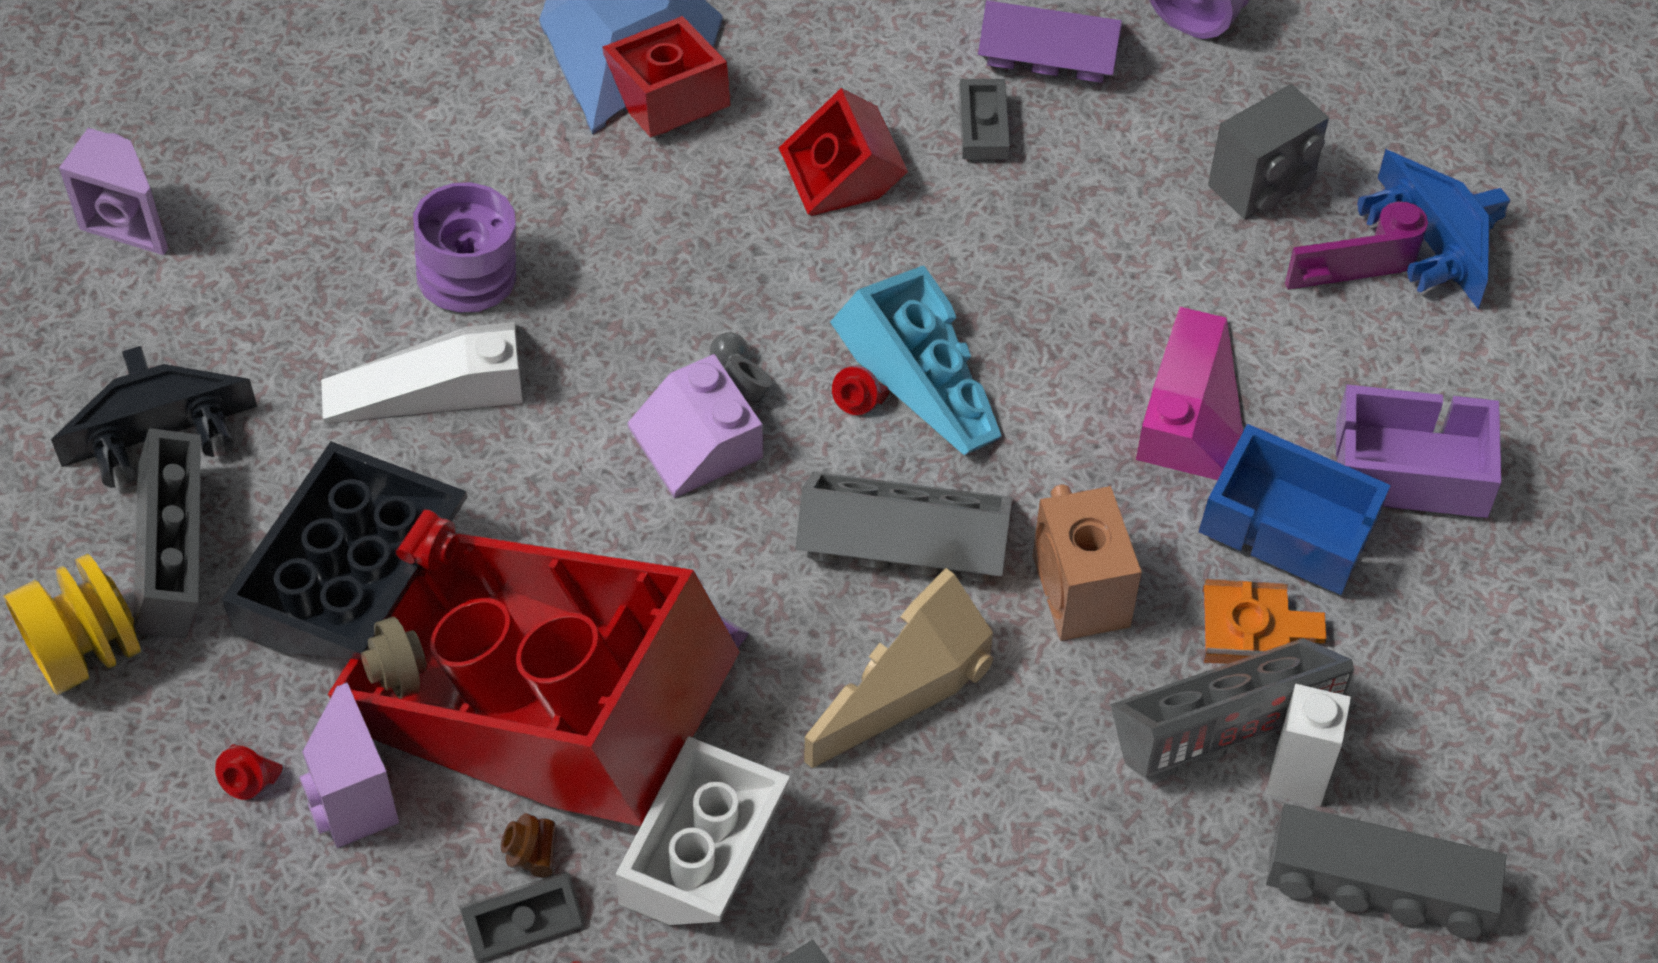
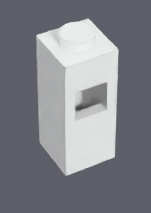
(1308, 745)

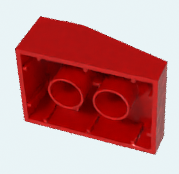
(554, 673)

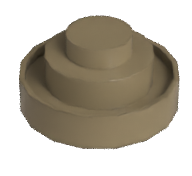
(394, 658)

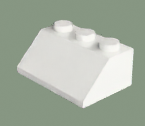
(699, 836)

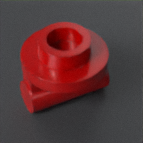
(857, 390)
(430, 542)
(244, 772)

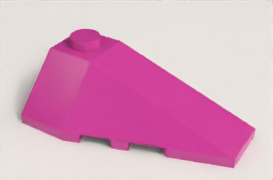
(1194, 400)

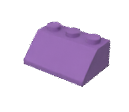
(1049, 40)

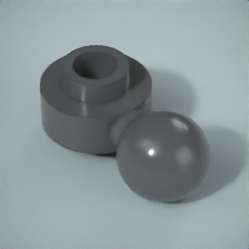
(747, 376)

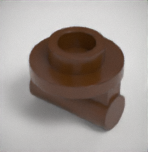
(530, 845)

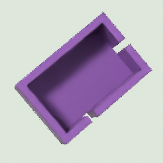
(1394, 441)

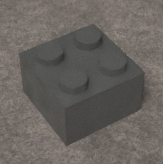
(1268, 151)

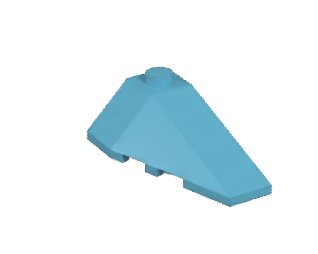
(908, 342)

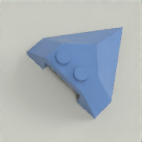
(583, 26)

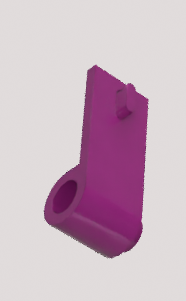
(1387, 252)

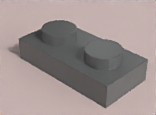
(984, 119)

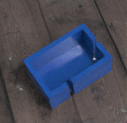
(1294, 508)

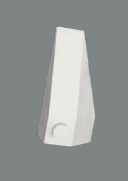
(447, 373)

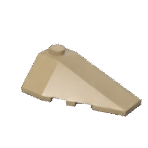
(926, 663)

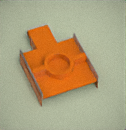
(1253, 618)

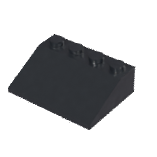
(333, 558)

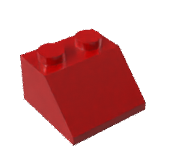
(668, 76)
(842, 155)

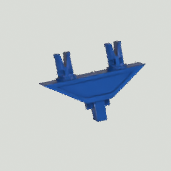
(1455, 217)

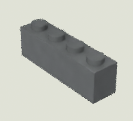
(167, 534)
(1387, 871)

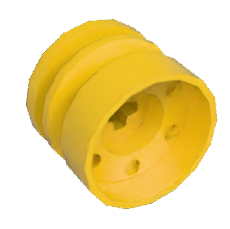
(73, 623)

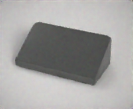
(522, 916)

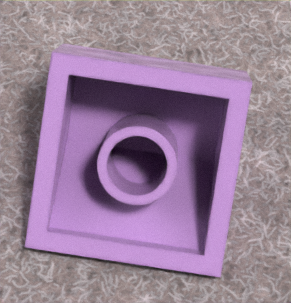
(112, 191)
(697, 427)
(346, 775)

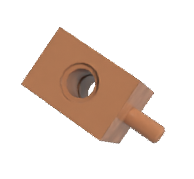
(1085, 562)

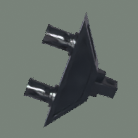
(154, 399)

